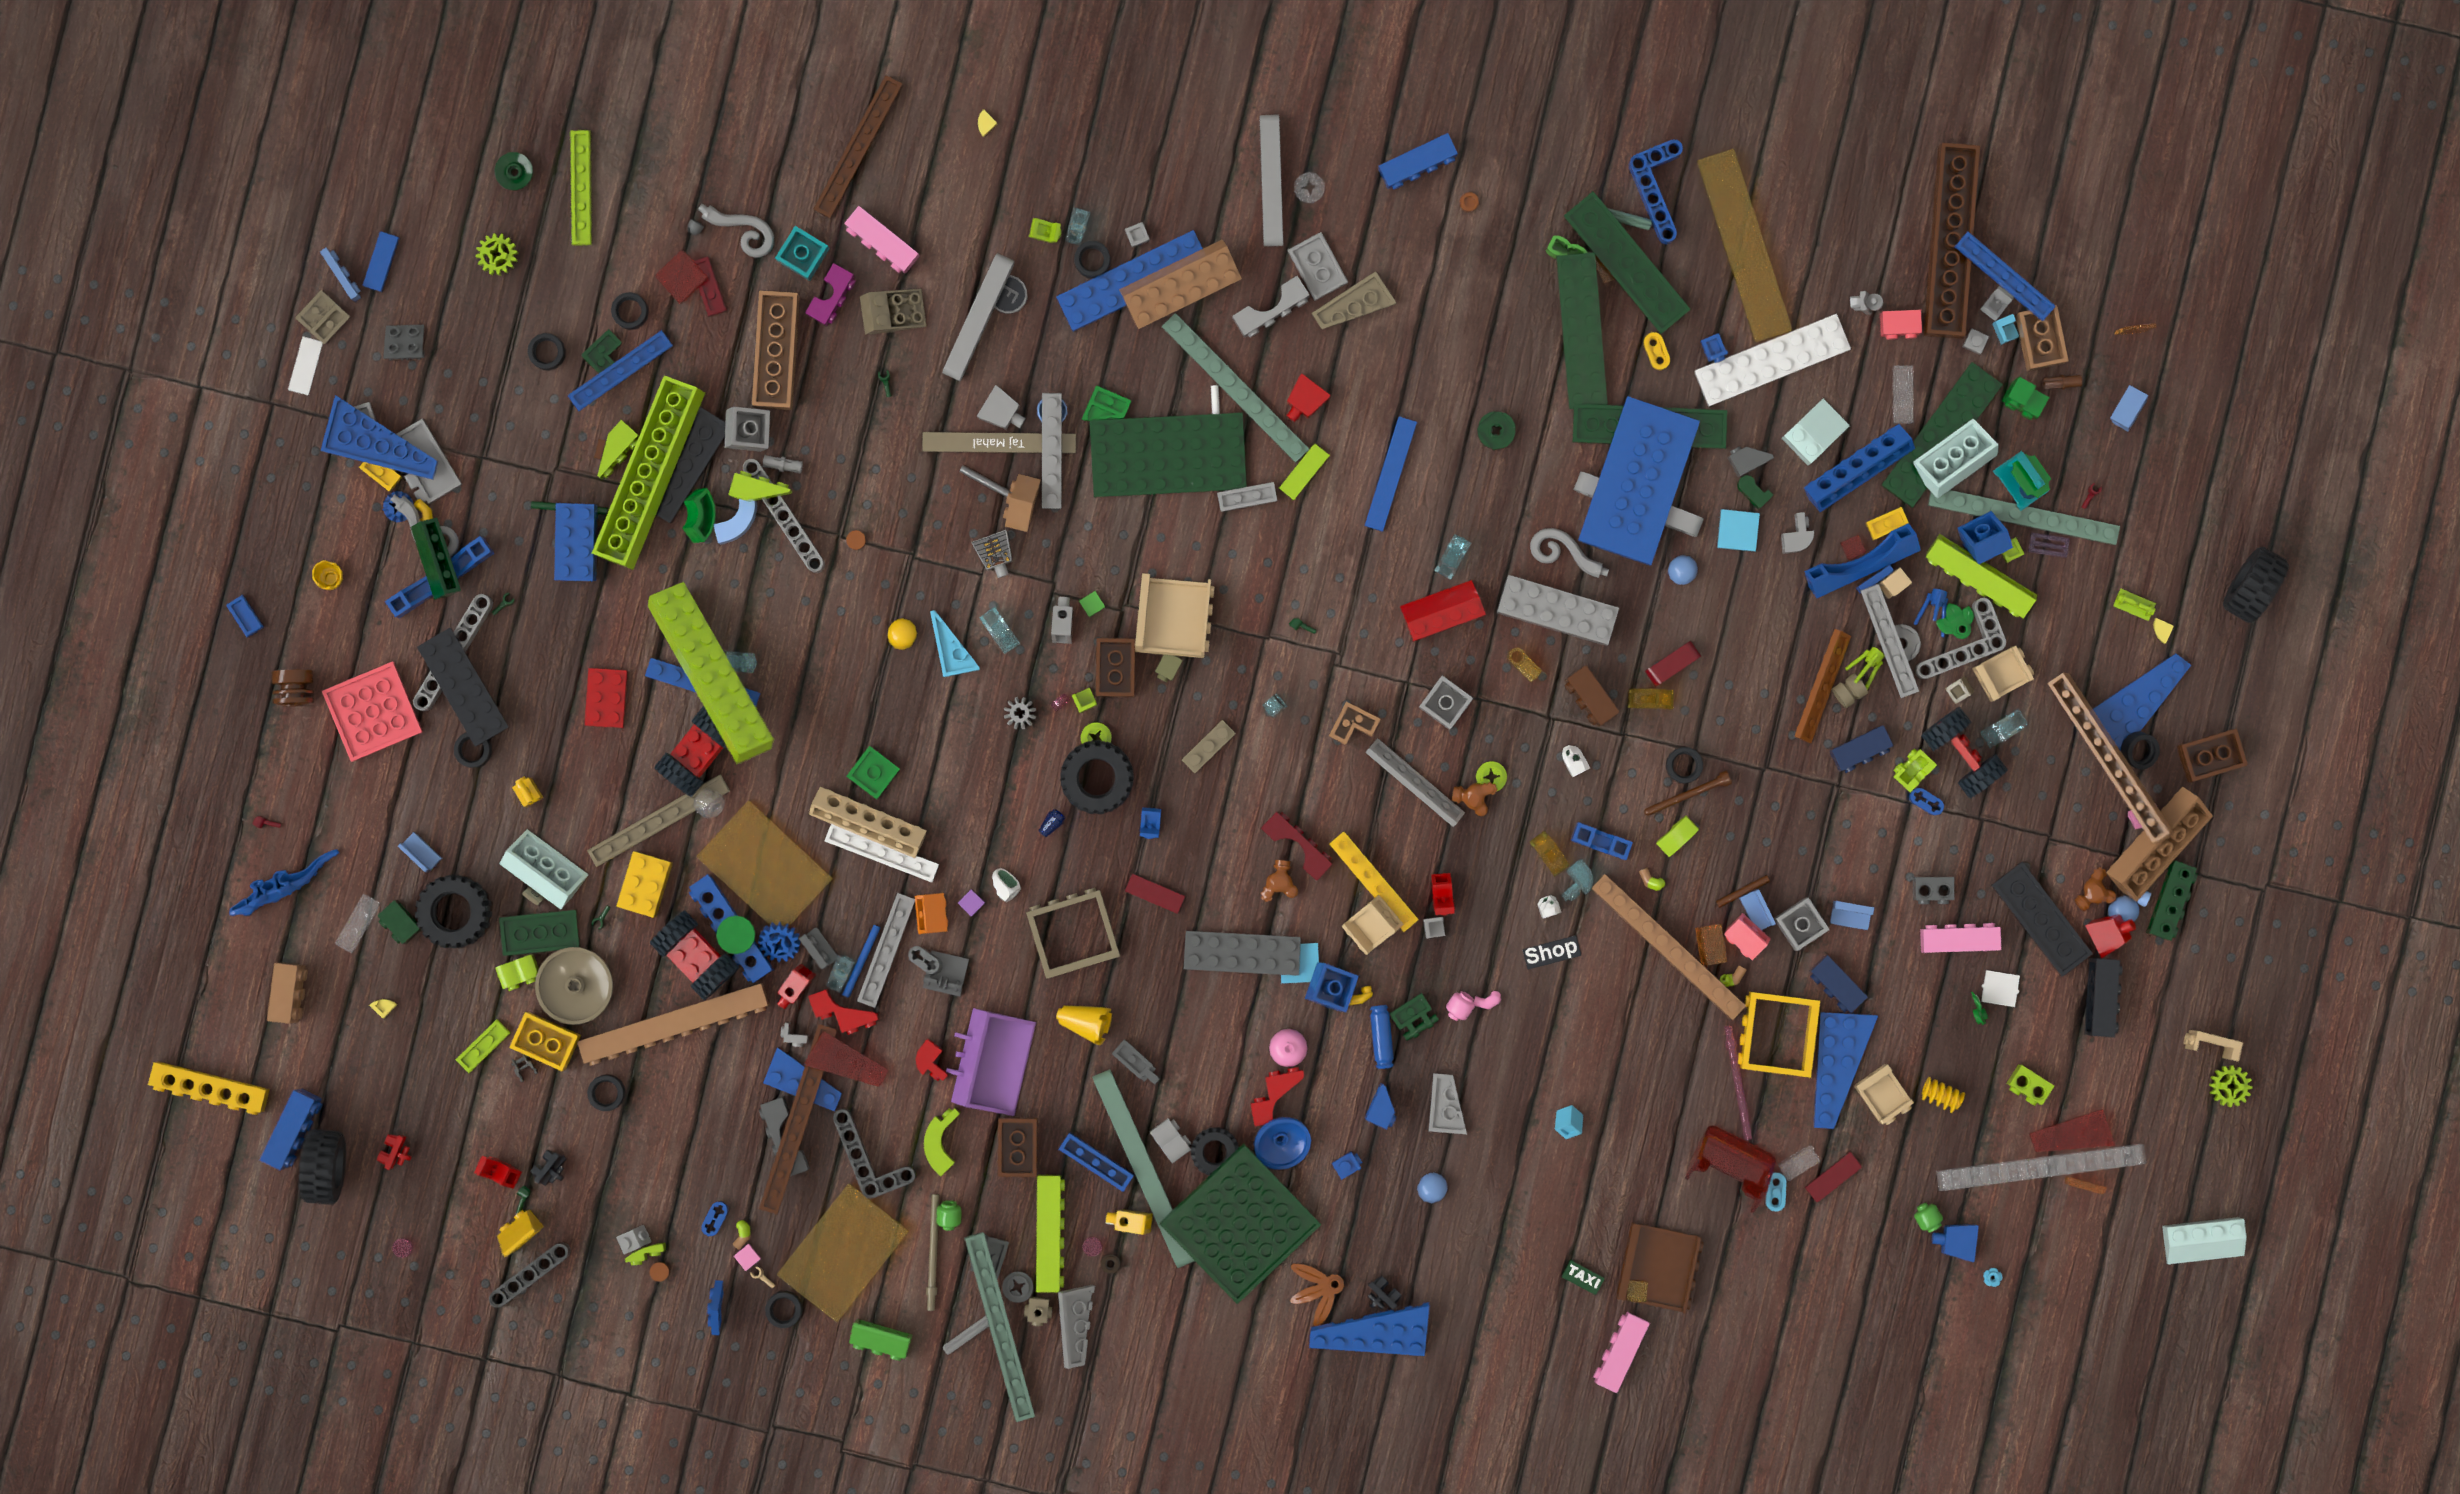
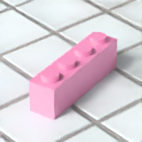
(881, 239)
(1960, 939)
(1622, 1351)

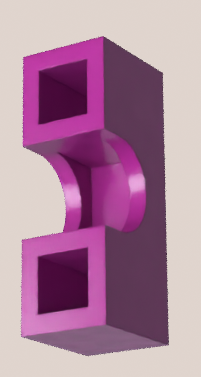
(824, 310)

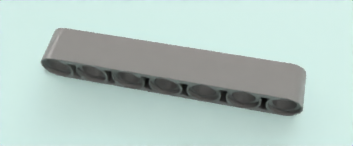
(1271, 180)
(978, 317)
(1677, 518)
(789, 523)
(471, 630)

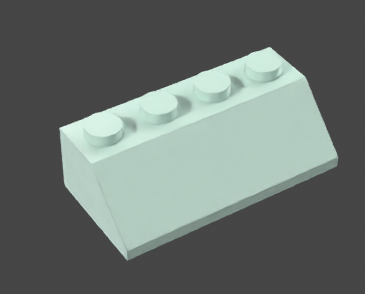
(1956, 458)
(543, 869)
(2204, 1240)

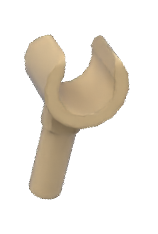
(761, 1275)

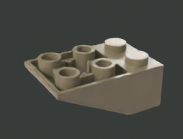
(892, 311)

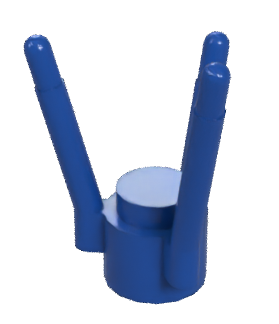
(1937, 599)

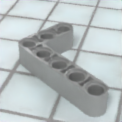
(1968, 650)

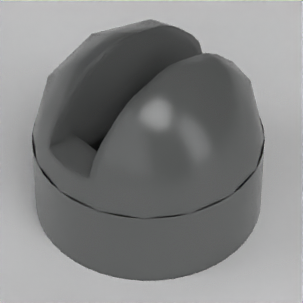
(694, 227)

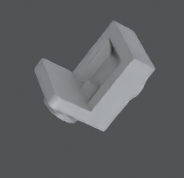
(1997, 303)
(796, 1039)
(633, 1239)

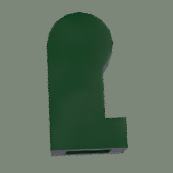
(1752, 492)

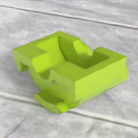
(1913, 769)

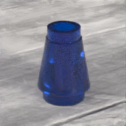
(1052, 822)

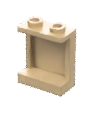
(2003, 673)
(1372, 925)
(2232, 1048)
(1884, 1095)

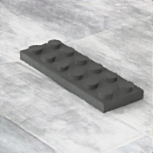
(1242, 953)

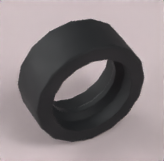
(1094, 245)
(615, 310)
(546, 337)
(2152, 753)
(471, 764)
(1681, 779)
(606, 1107)
(769, 1309)

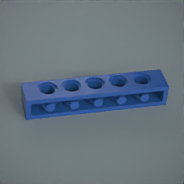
(1870, 466)
(697, 893)

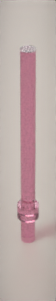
(1731, 1046)

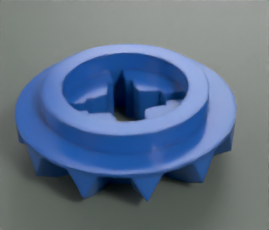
(389, 510)

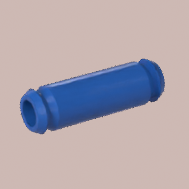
(1382, 1036)

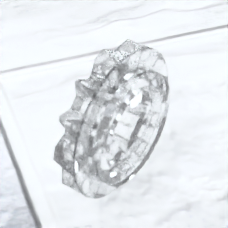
(1316, 193)

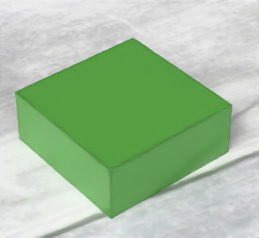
(1092, 604)

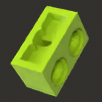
(2031, 1081)

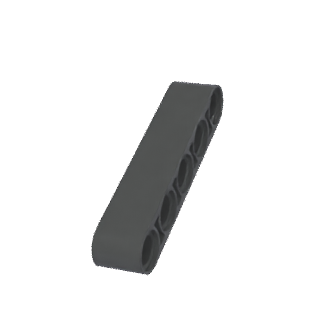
(523, 1281)

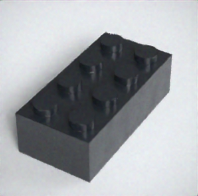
(2102, 997)

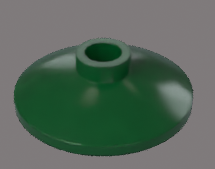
(507, 164)

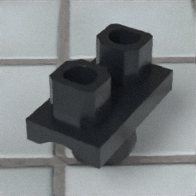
(551, 1170)
(1378, 1286)

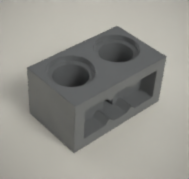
(1933, 885)

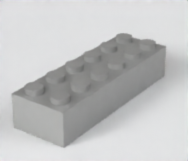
(1557, 610)

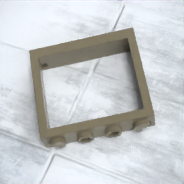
(1055, 904)

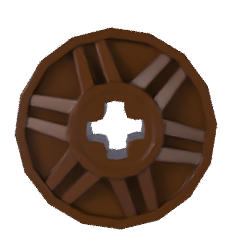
(292, 687)

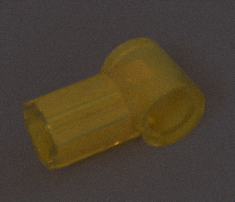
(1524, 665)

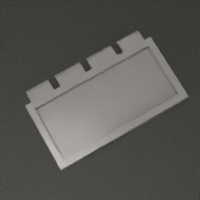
(445, 477)

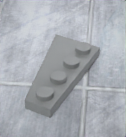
(1074, 1318)

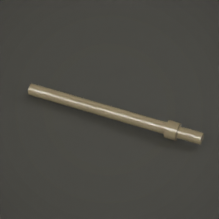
(931, 1290)

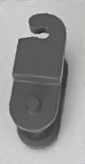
(529, 1063)

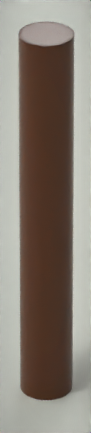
(1742, 891)

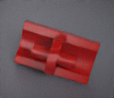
(390, 1159)

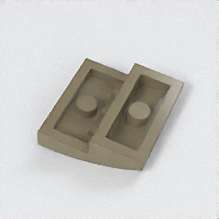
(322, 317)

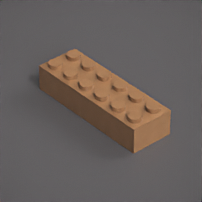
(1180, 284)
(775, 350)
(2146, 861)

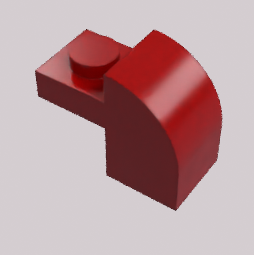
(1442, 894)
(925, 1060)
(498, 1171)

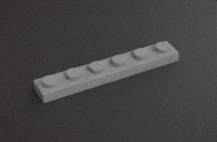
(1051, 450)
(1889, 640)
(1415, 782)
(886, 950)

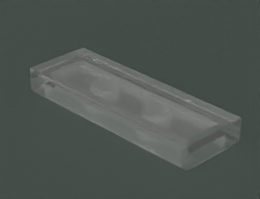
(1902, 394)
(357, 923)

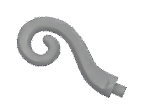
(717, 218)
(407, 508)
(1587, 565)

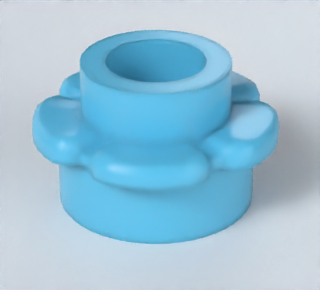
(1992, 1272)

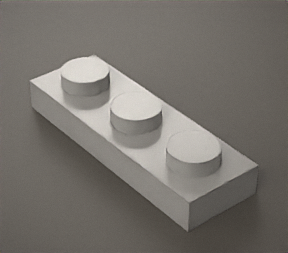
(1247, 497)

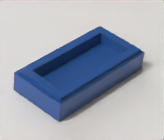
(1876, 578)
(245, 616)

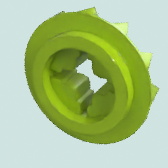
(1094, 728)
(1497, 769)

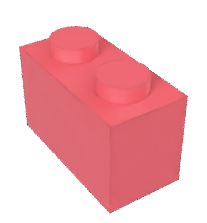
(1900, 323)
(1747, 936)

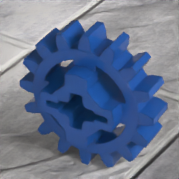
(771, 936)

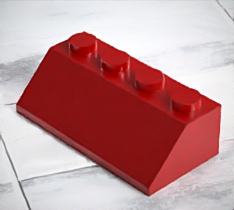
(1442, 611)

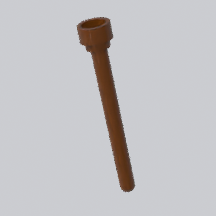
(1722, 779)

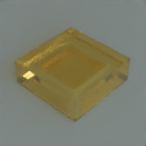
(1637, 1291)

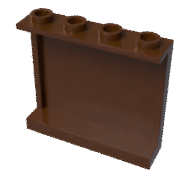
(1664, 1261)

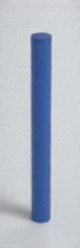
(861, 960)

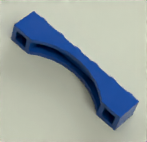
(1829, 577)
(420, 591)

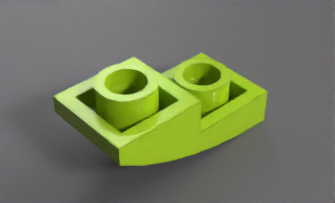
(1677, 836)
(641, 1255)

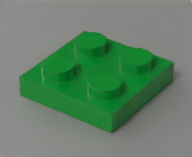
(873, 772)

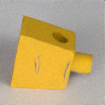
(1137, 1221)

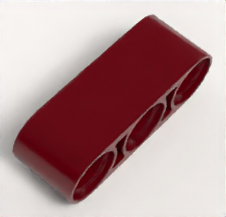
(1673, 663)

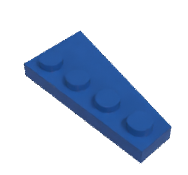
(786, 1075)

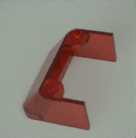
(1736, 1159)

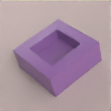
(971, 902)

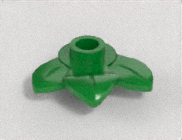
(1954, 619)
(1980, 1013)

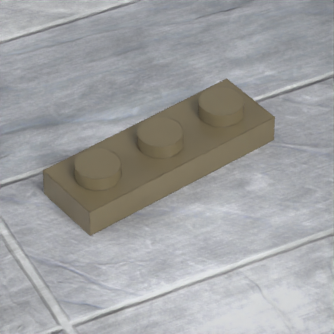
(1208, 746)

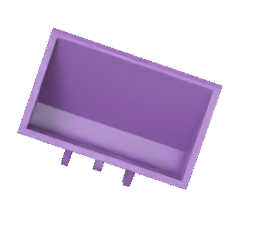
(992, 1062)

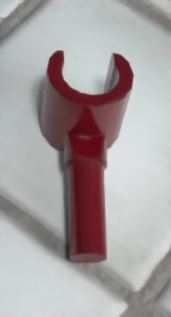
(2091, 494)
(259, 821)

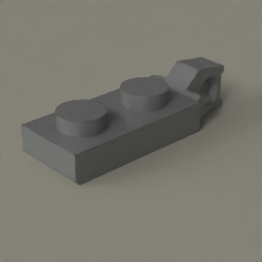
(1135, 1062)

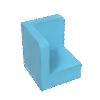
(2005, 329)
(1569, 1122)

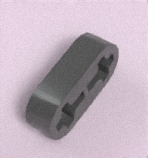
(922, 963)

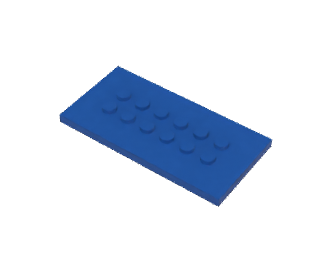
(1638, 481)

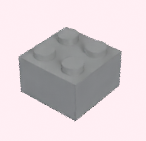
(747, 429)
(1445, 702)
(1801, 924)

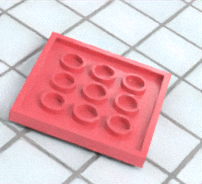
(372, 711)

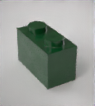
(399, 922)

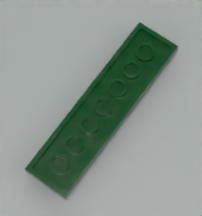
(1626, 262)
(1581, 329)
(1963, 403)
(1598, 424)

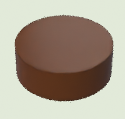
(1469, 202)
(856, 540)
(659, 1271)

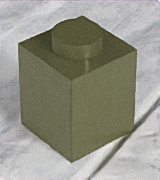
(1168, 667)

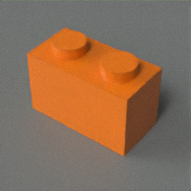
(931, 913)

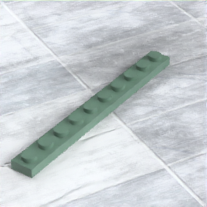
(1235, 388)
(2028, 517)
(999, 1327)

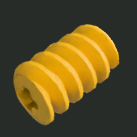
(1942, 1094)

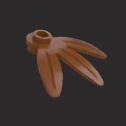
(1311, 1293)

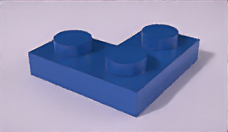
(714, 1307)

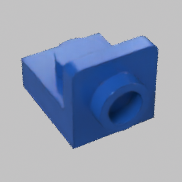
(1347, 1164)

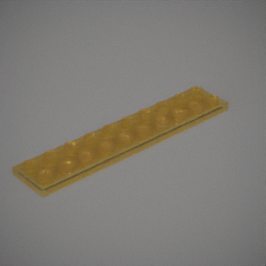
(1744, 245)

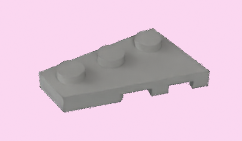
(1445, 1106)

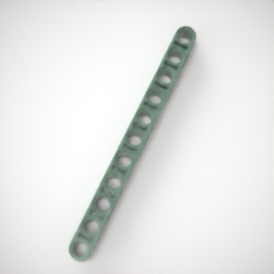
(1139, 1159)

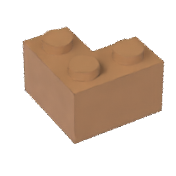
(1021, 502)
(1351, 718)

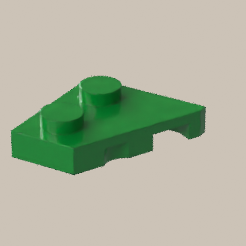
(1106, 406)

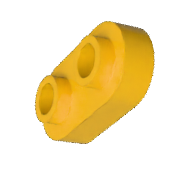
(1656, 351)

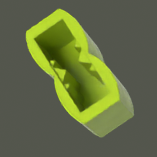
(517, 972)

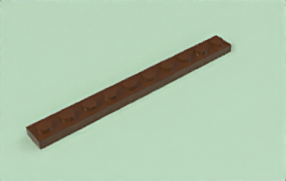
(793, 1133)

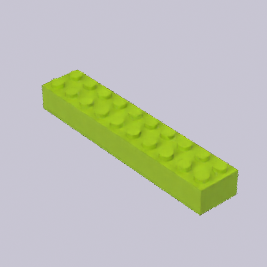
(648, 472)
(710, 672)

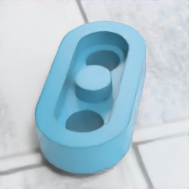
(1777, 1191)

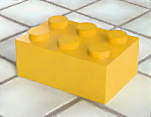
(644, 884)
(545, 1041)

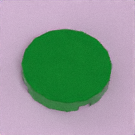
(735, 934)

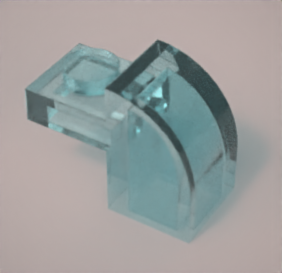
(1452, 556)
(999, 630)
(742, 661)
(2004, 728)
(1583, 879)

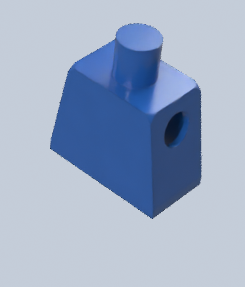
(1958, 1240)

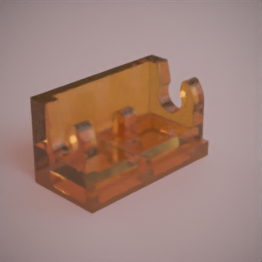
(1711, 944)

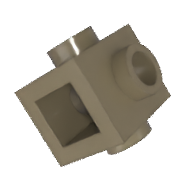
(1041, 1304)

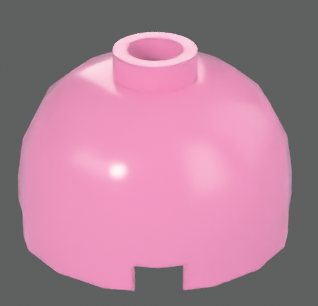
(1288, 1047)

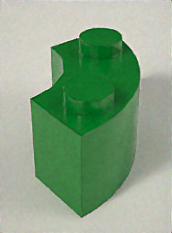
(700, 515)

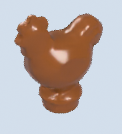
(1474, 796)
(1279, 882)
(2095, 891)

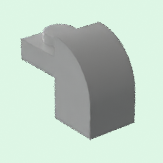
(1798, 540)

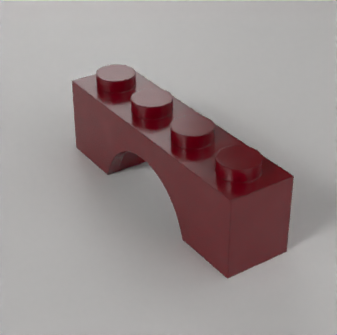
(1315, 862)

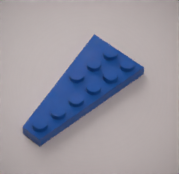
(365, 440)
(1383, 1332)

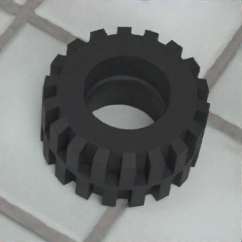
(1200, 1142)

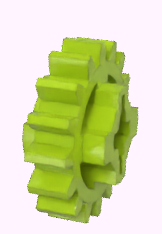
(496, 261)
(2230, 1078)

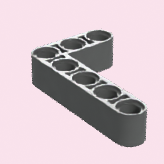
(856, 1163)

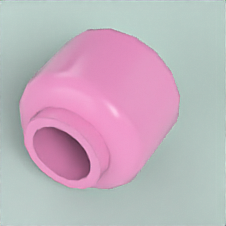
(1460, 1006)

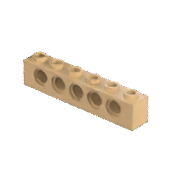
(898, 835)

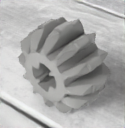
(1016, 718)

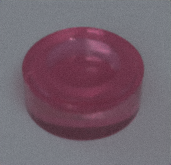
(1060, 702)
(1092, 1246)
(402, 1247)

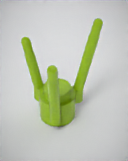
(1873, 658)

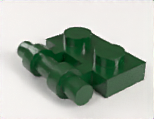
(1410, 1012)

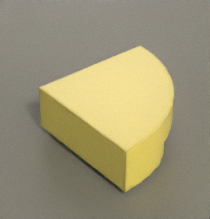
(985, 123)
(2162, 630)
(383, 1007)

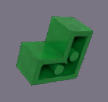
(2024, 397)

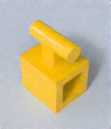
(527, 791)

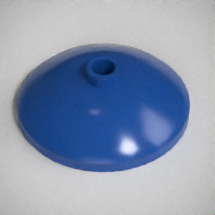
(1282, 1151)

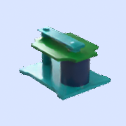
(2024, 479)

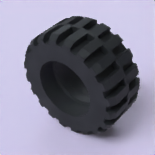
(2255, 584)
(1097, 803)
(428, 905)
(322, 1166)

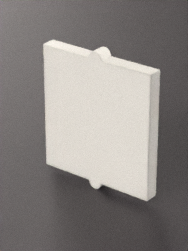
(2000, 988)

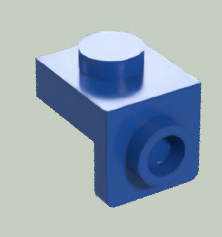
(1714, 348)
(1150, 823)

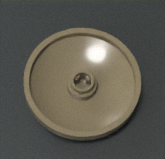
(574, 985)

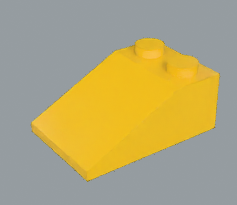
(519, 1232)

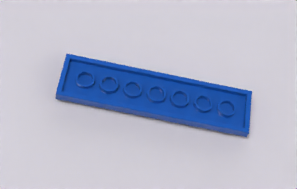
(1102, 294)

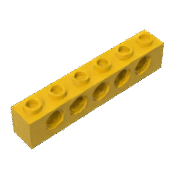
(1372, 879)
(257, 1094)

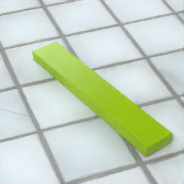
(581, 187)

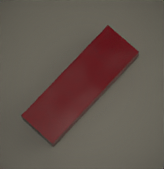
(710, 289)
(1154, 893)
(1833, 1177)

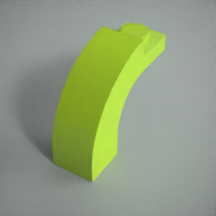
(933, 1147)

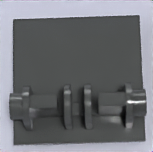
(404, 342)
(951, 976)

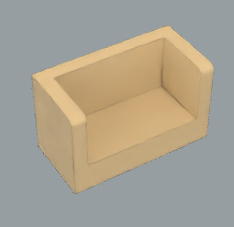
(1894, 583)

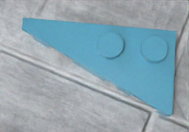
(952, 654)

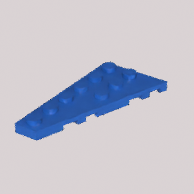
(2137, 702)
(1840, 1050)

